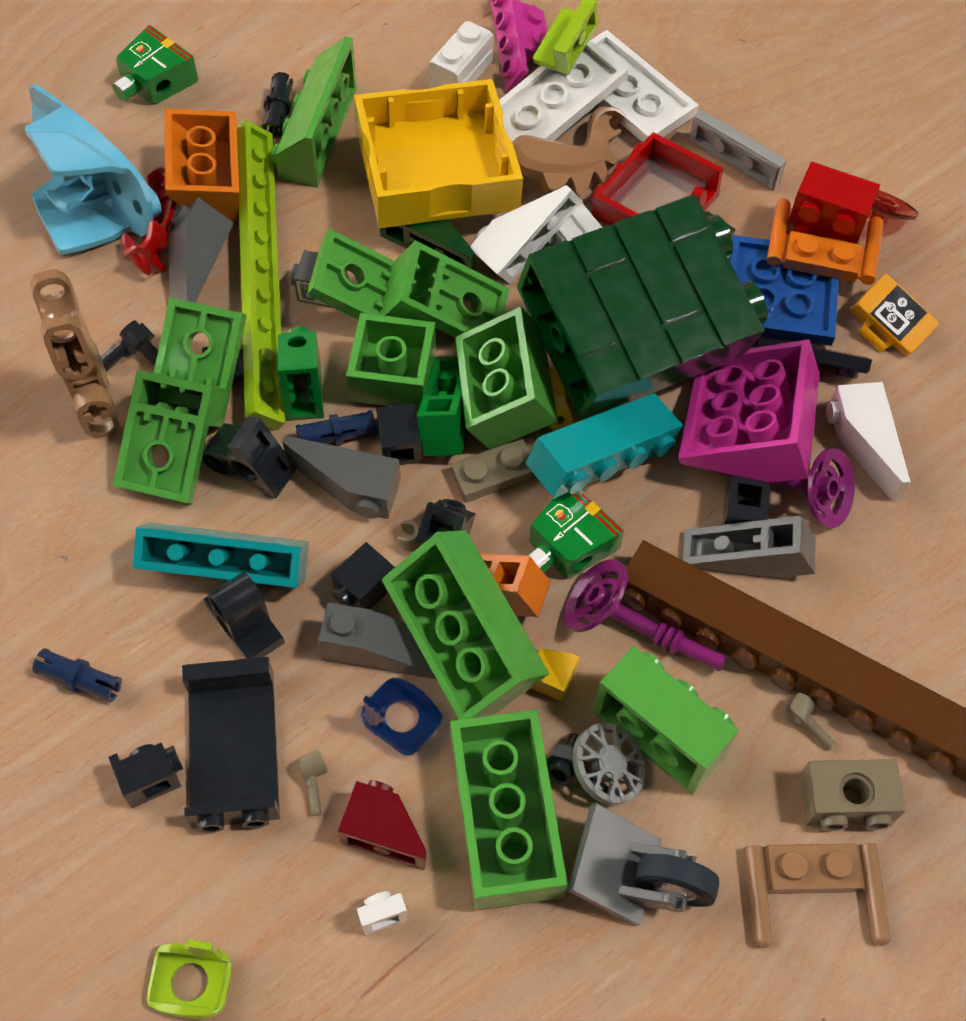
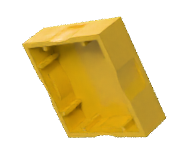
(437, 153)

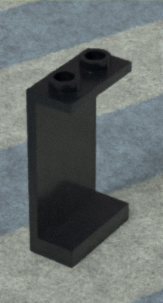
(232, 744)

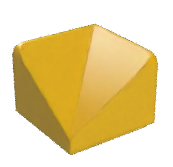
(561, 671)

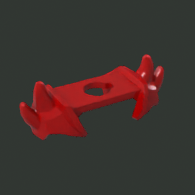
(146, 253)

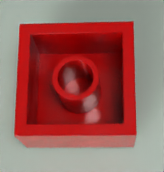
(832, 204)

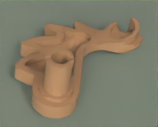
(567, 164)

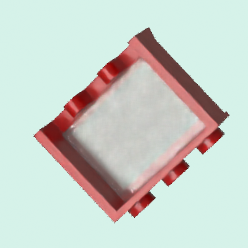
(654, 177)

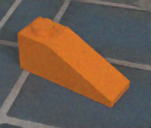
(519, 581)

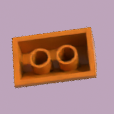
(202, 159)

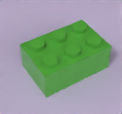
(505, 379)
(665, 718)

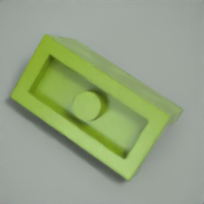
(568, 37)

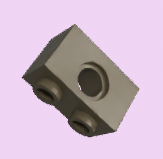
(873, 780)

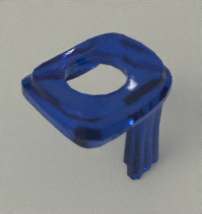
(394, 691)

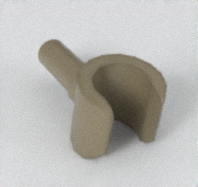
(409, 544)
(799, 712)
(311, 767)

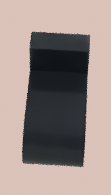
(250, 455)
(244, 617)

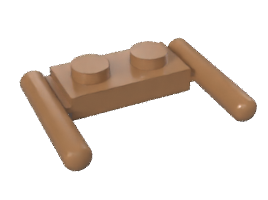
(814, 870)

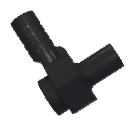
(135, 339)
(561, 764)

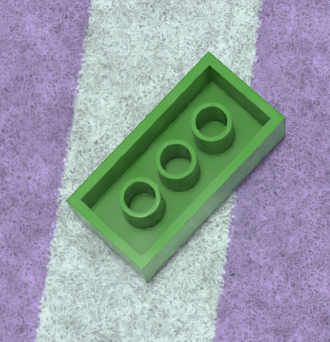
(464, 625)
(507, 810)

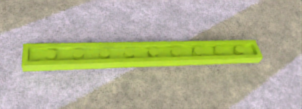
(259, 275)

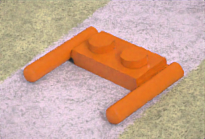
(822, 254)

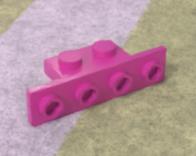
(519, 34)

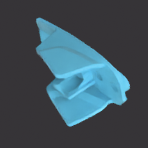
(94, 185)

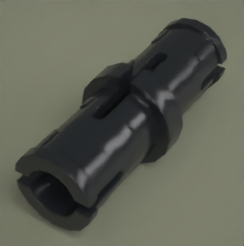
(277, 103)

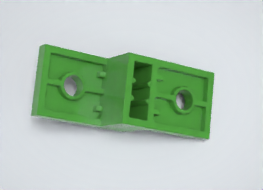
(414, 286)
(179, 400)

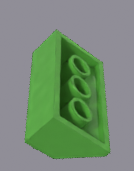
(317, 116)

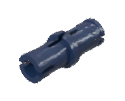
(338, 428)
(77, 675)

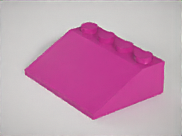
(755, 415)

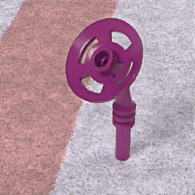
(827, 488)
(608, 604)

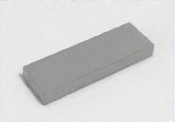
(737, 150)

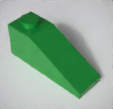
(442, 411)

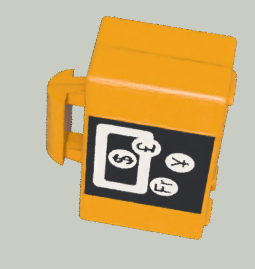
(892, 316)

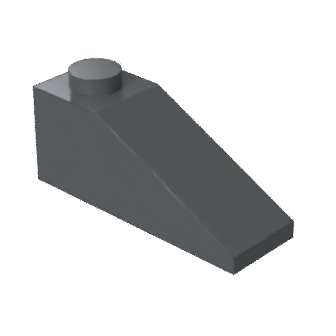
(194, 247)
(352, 477)
(753, 548)
(370, 641)

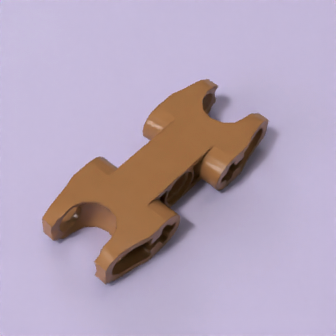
(74, 353)

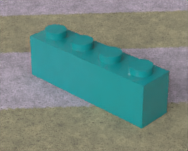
(603, 445)
(220, 554)

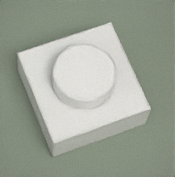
(382, 912)

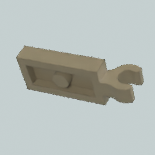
(493, 470)

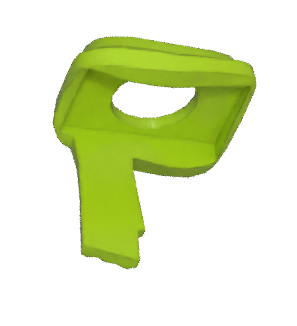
(169, 960)

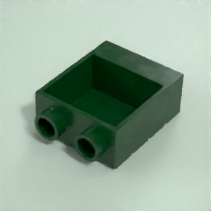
(641, 305)

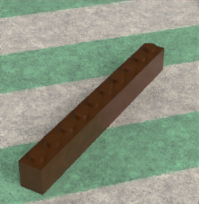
(799, 658)

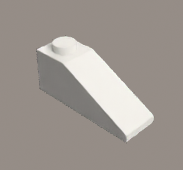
(515, 235)
(869, 434)

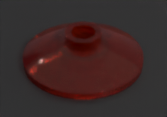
(890, 207)

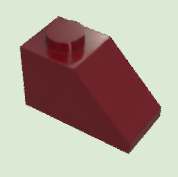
(381, 825)

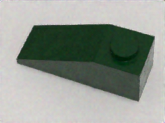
(437, 235)

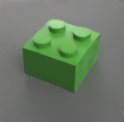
(390, 360)

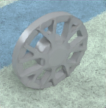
(608, 763)

